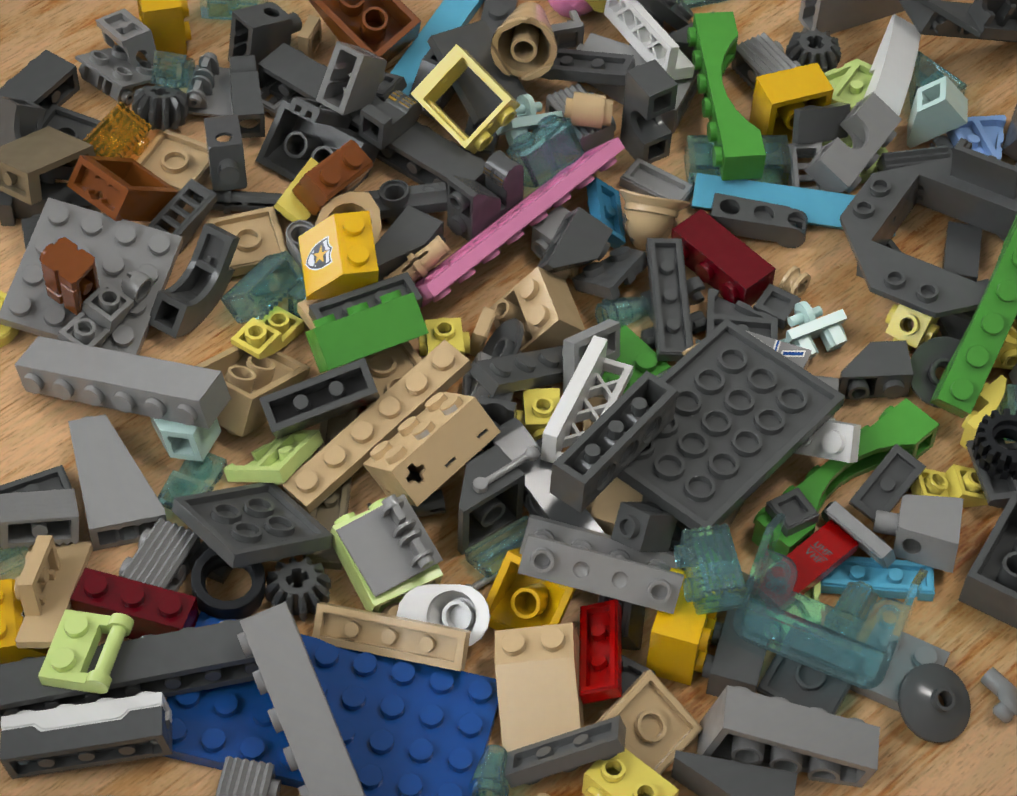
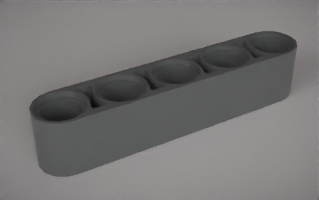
(537, 500)

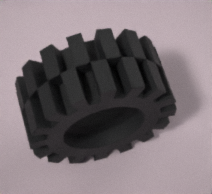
(989, 451)

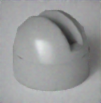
(137, 286)

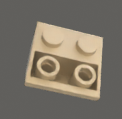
(543, 307)

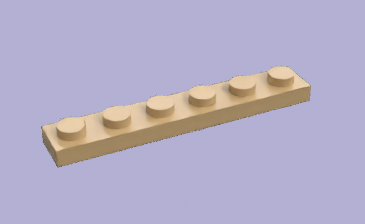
(378, 423)

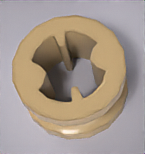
(795, 282)

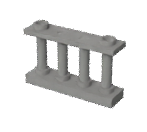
(598, 564)

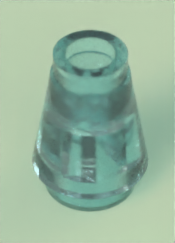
(623, 309)
(490, 772)

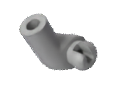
(1004, 691)

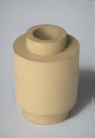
(589, 110)

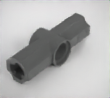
(397, 195)

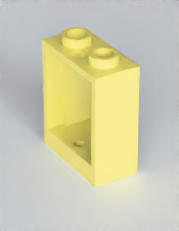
(439, 81)

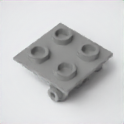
(113, 73)
(210, 88)
(389, 545)

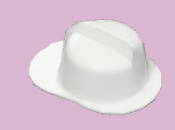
(448, 606)

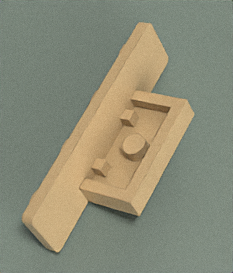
(47, 586)

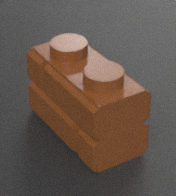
(332, 177)
(69, 274)

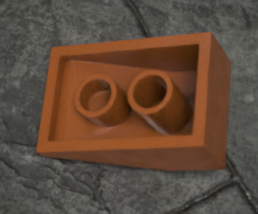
(375, 25)

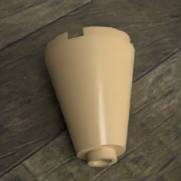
(525, 43)

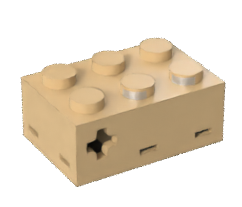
(431, 446)

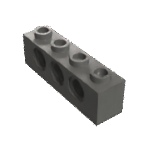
(613, 441)

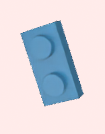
(606, 207)

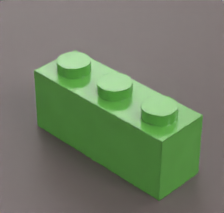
(365, 330)

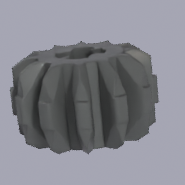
(814, 47)
(161, 106)
(298, 585)

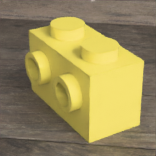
(625, 777)

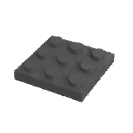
(252, 524)

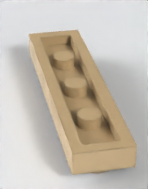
(392, 636)

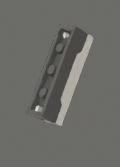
(86, 735)

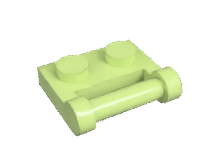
(75, 646)

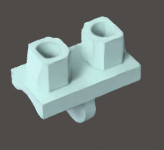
(526, 118)
(828, 328)

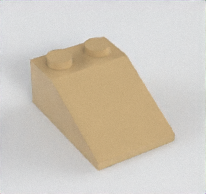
(248, 381)
(537, 683)

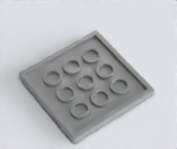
(117, 250)

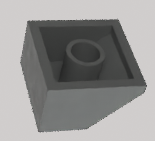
(497, 507)

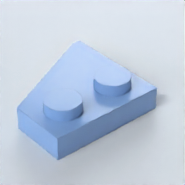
(984, 134)

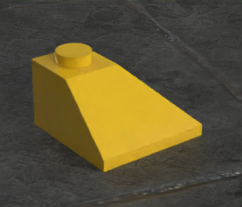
(525, 600)

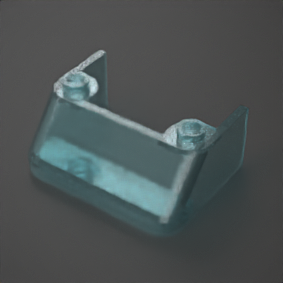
(813, 631)

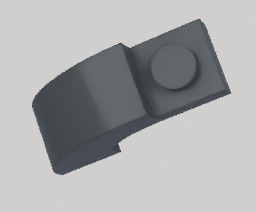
(22, 118)
(200, 286)

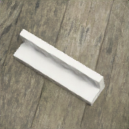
(648, 37)
(576, 395)

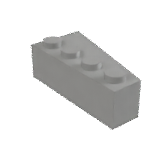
(789, 737)

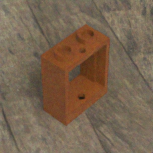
(126, 186)

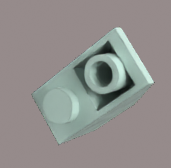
(936, 111)
(184, 440)

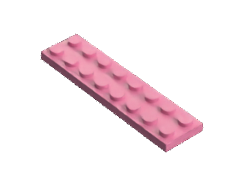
(511, 224)

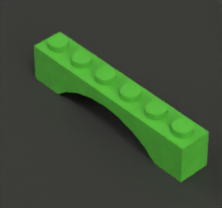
(737, 142)
(984, 337)
(897, 425)

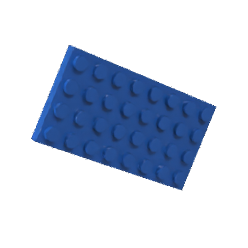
(401, 721)

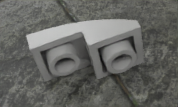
(98, 318)

